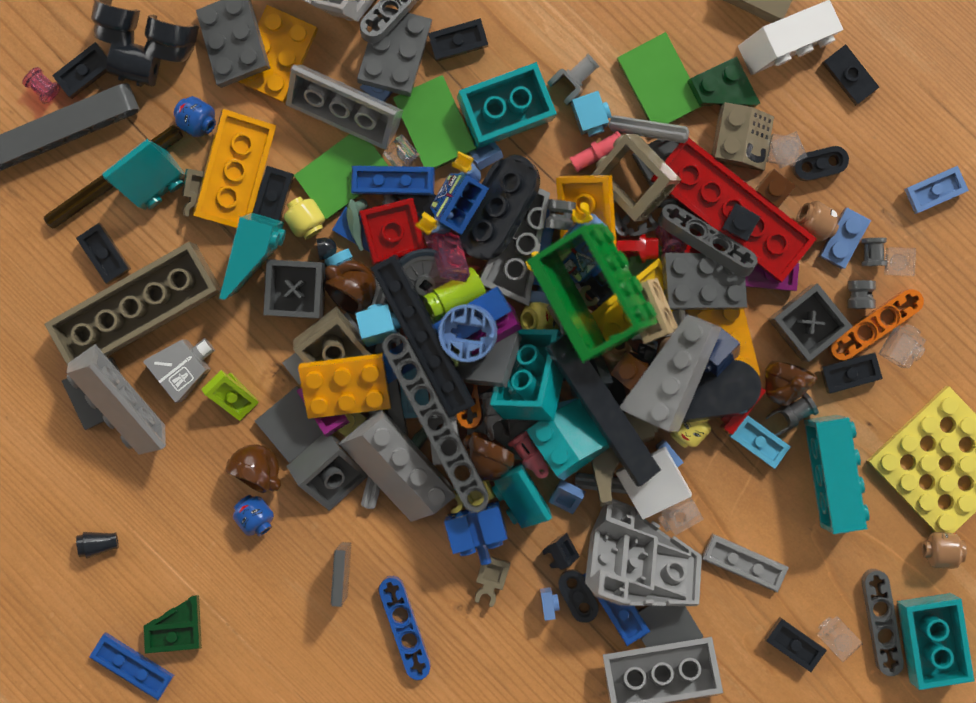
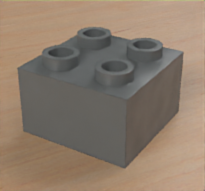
(294, 289)
(810, 322)

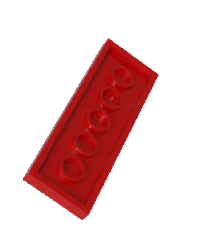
(711, 192)

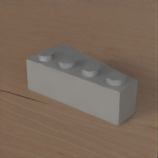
(510, 268)
(673, 376)

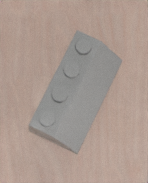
(342, 106)
(117, 401)
(398, 467)
(663, 673)

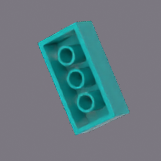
(836, 474)

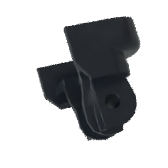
(137, 61)

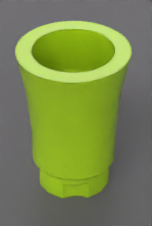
(453, 294)

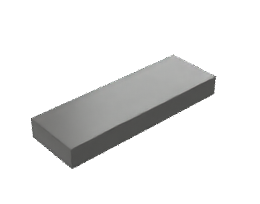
(744, 562)

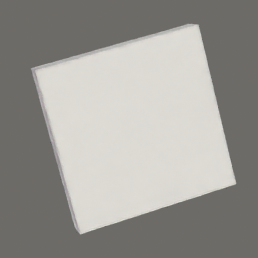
(661, 490)

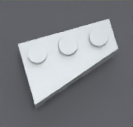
(790, 37)

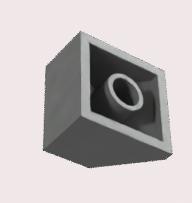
(326, 471)

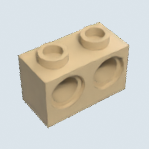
(666, 323)

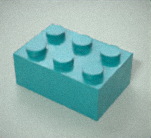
(506, 105)
(534, 380)
(935, 641)

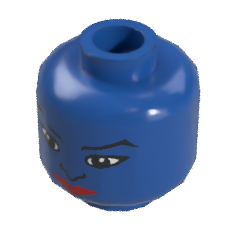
(194, 116)
(253, 516)

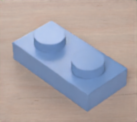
(936, 189)
(842, 245)

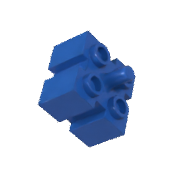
(476, 531)

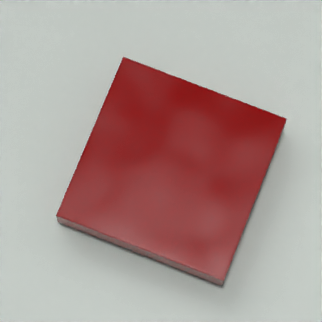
(392, 230)

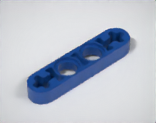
(402, 628)

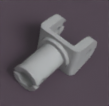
(576, 76)

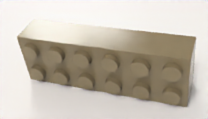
(136, 304)

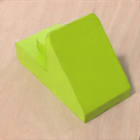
(230, 394)

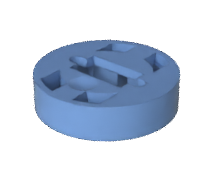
(466, 346)

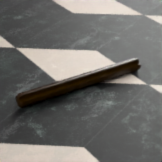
(101, 185)

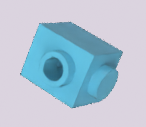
(591, 113)
(376, 324)

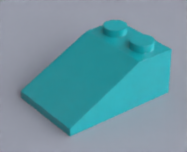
(146, 175)
(253, 244)
(568, 440)
(522, 497)

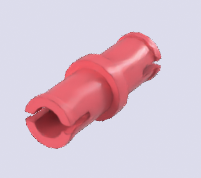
(594, 153)

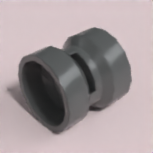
(557, 221)
(861, 294)

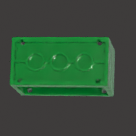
(568, 301)

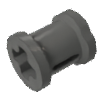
(874, 251)

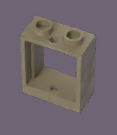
(656, 194)

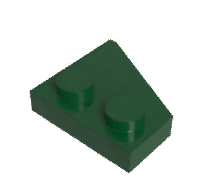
(723, 84)
(175, 629)

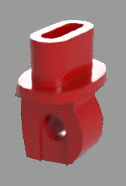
(644, 247)

